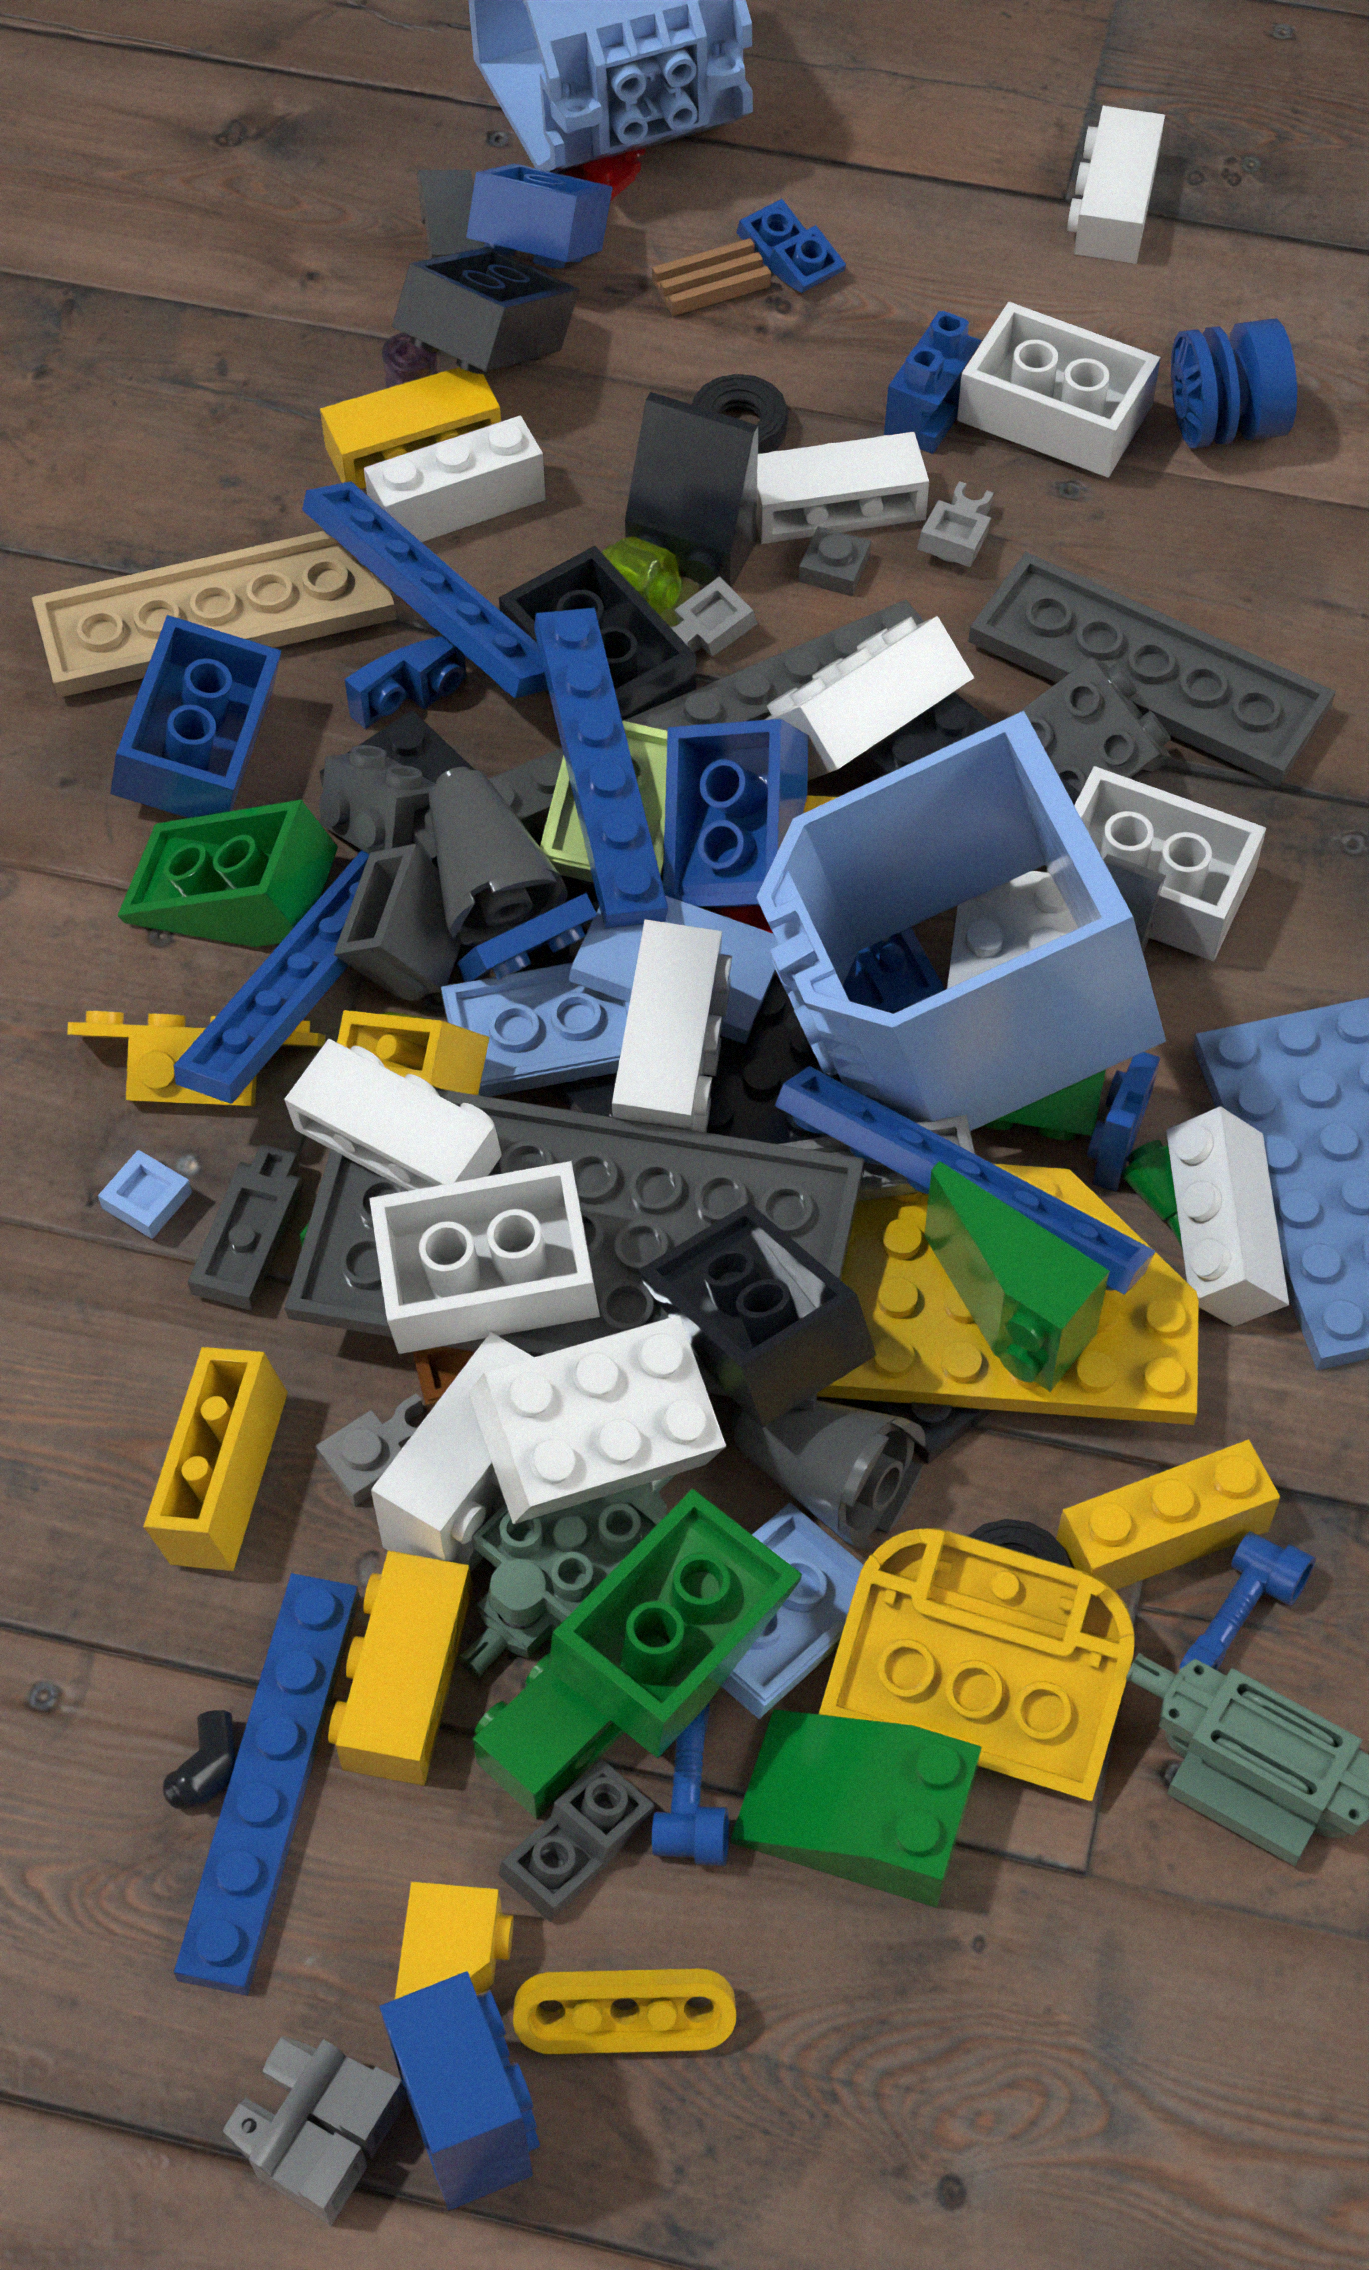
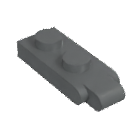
(248, 1229)

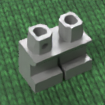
(323, 2127)

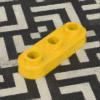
(595, 2025)

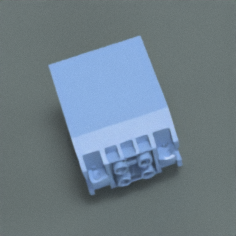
(611, 72)
(922, 847)

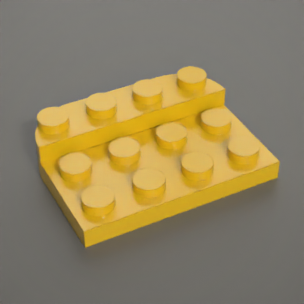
(987, 1654)

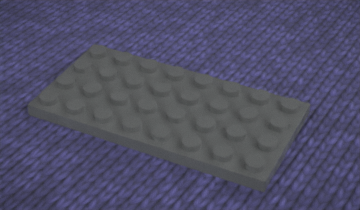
(638, 1199)

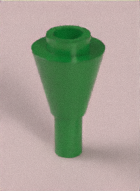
(1152, 1180)

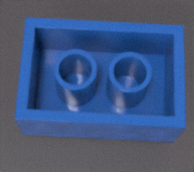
(195, 720)
(462, 2088)

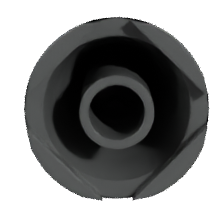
(487, 860)
(838, 1463)

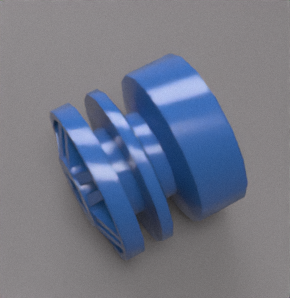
(1234, 383)

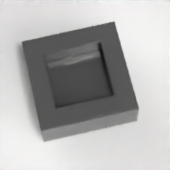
(834, 561)

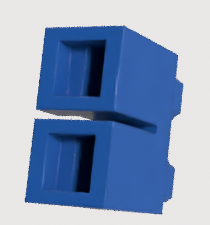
(927, 386)

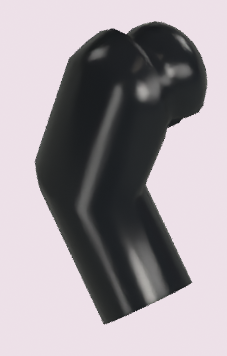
(209, 1768)

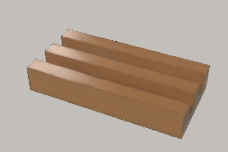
(706, 271)

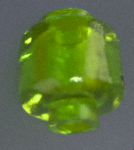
(648, 569)

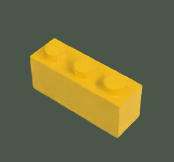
(405, 420)
(216, 1459)
(1170, 1517)
(402, 1667)

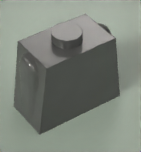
(399, 925)

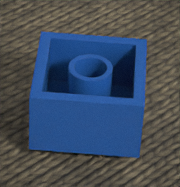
(538, 214)

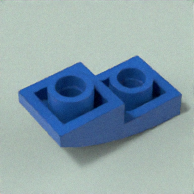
(788, 249)
(415, 671)

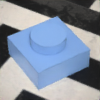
(145, 1194)

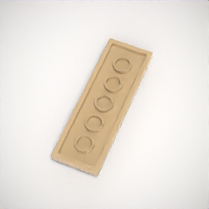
(258, 593)

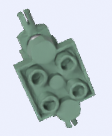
(553, 1565)
(1258, 1758)

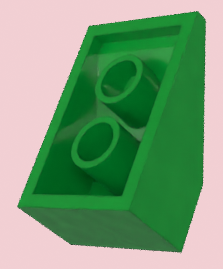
(232, 874)
(1019, 1282)
(671, 1622)
(859, 1800)

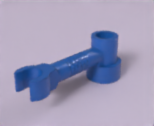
(1264, 1570)
(689, 1827)

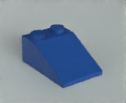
(729, 807)

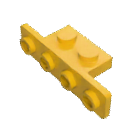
(159, 1045)

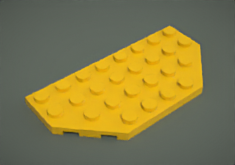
(934, 1353)

